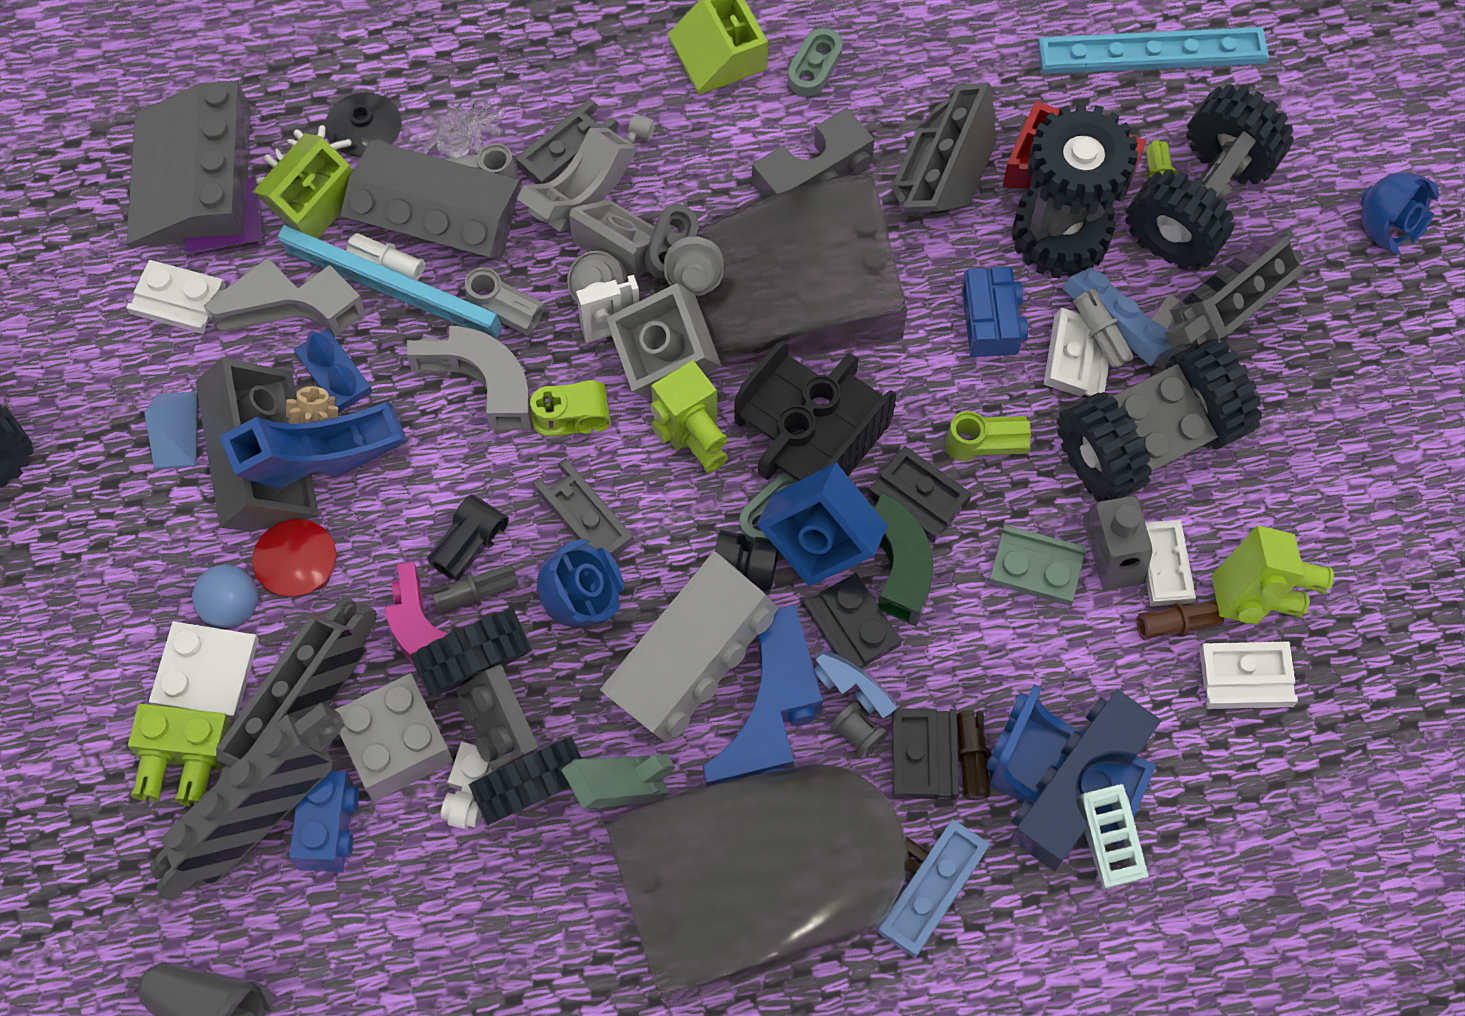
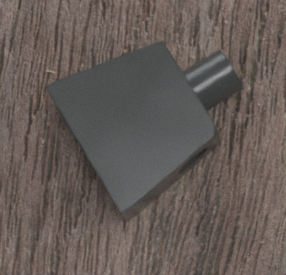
(1119, 534)

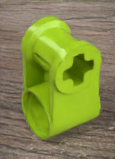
(574, 407)

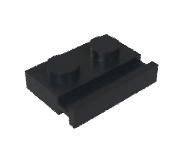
(922, 490)
(852, 622)
(924, 754)

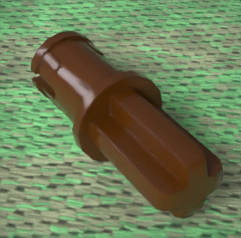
(1178, 620)

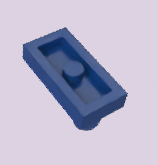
(332, 369)

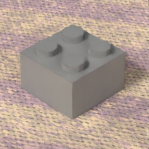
(661, 337)
(392, 737)

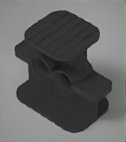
(781, 397)

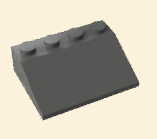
(190, 166)

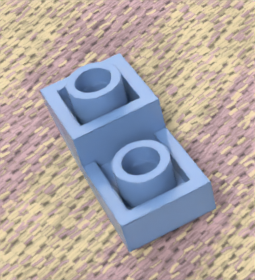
(844, 674)

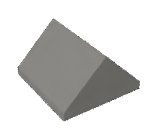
(613, 231)

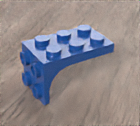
(1037, 743)

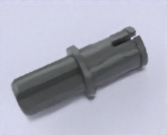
(473, 588)

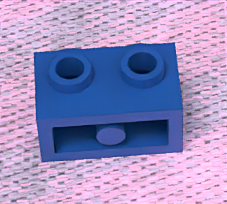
(322, 825)

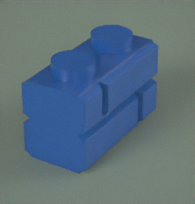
(992, 311)

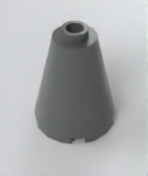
(188, 991)

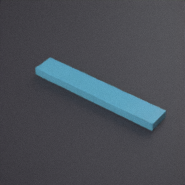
(1153, 50)
(390, 282)

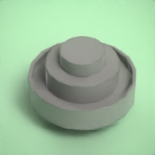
(694, 264)
(592, 268)

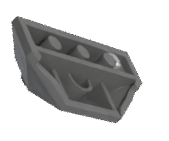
(948, 152)

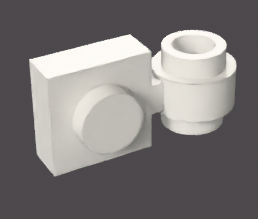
(466, 769)

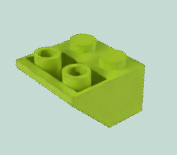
(719, 44)
(307, 186)

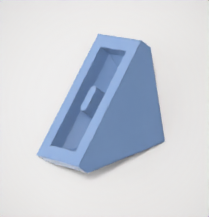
(173, 429)

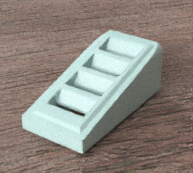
(1123, 816)

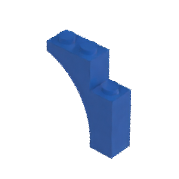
(287, 452)
(785, 694)

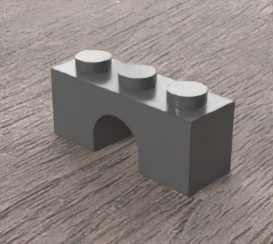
(843, 149)

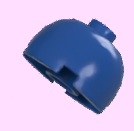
(1399, 202)
(579, 585)

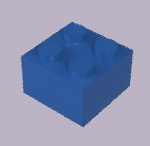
(822, 524)

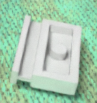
(174, 296)
(601, 301)
(1074, 359)
(1248, 675)

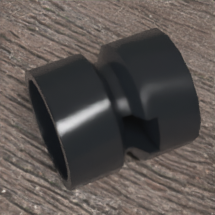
(753, 559)

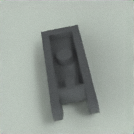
(558, 147)
(584, 511)

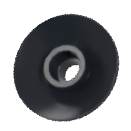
(381, 124)

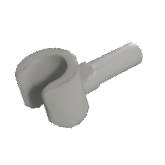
(640, 128)

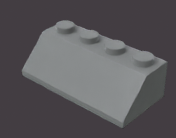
(690, 648)

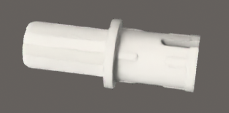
(386, 256)

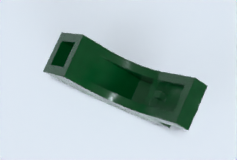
(910, 562)

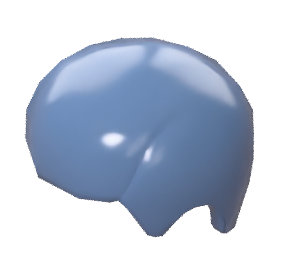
(225, 596)

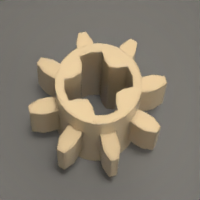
(311, 406)

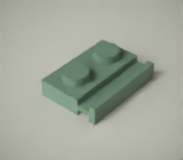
(1037, 565)

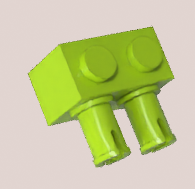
(687, 415)
(1262, 578)
(175, 737)

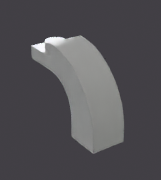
(586, 180)
(485, 360)

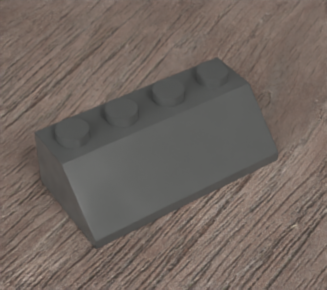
(432, 199)
(228, 398)

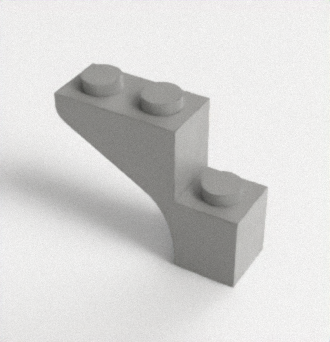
(269, 296)

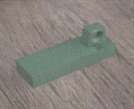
(618, 780)

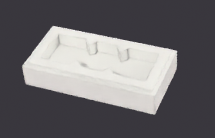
(1169, 569)

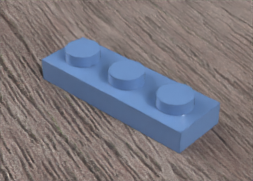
(1138, 330)
(933, 888)

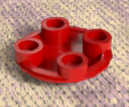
(294, 558)

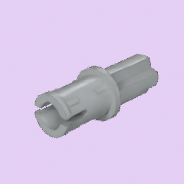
(1103, 328)

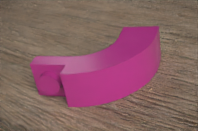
(407, 615)

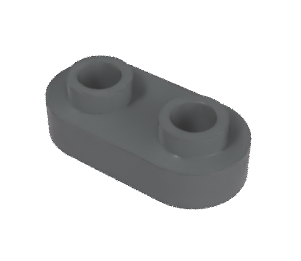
(664, 237)

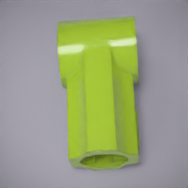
(990, 436)

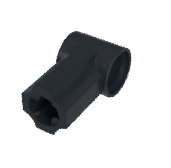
(471, 530)

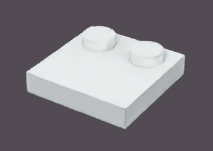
(204, 669)

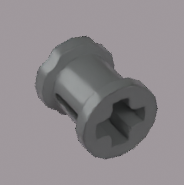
(858, 730)

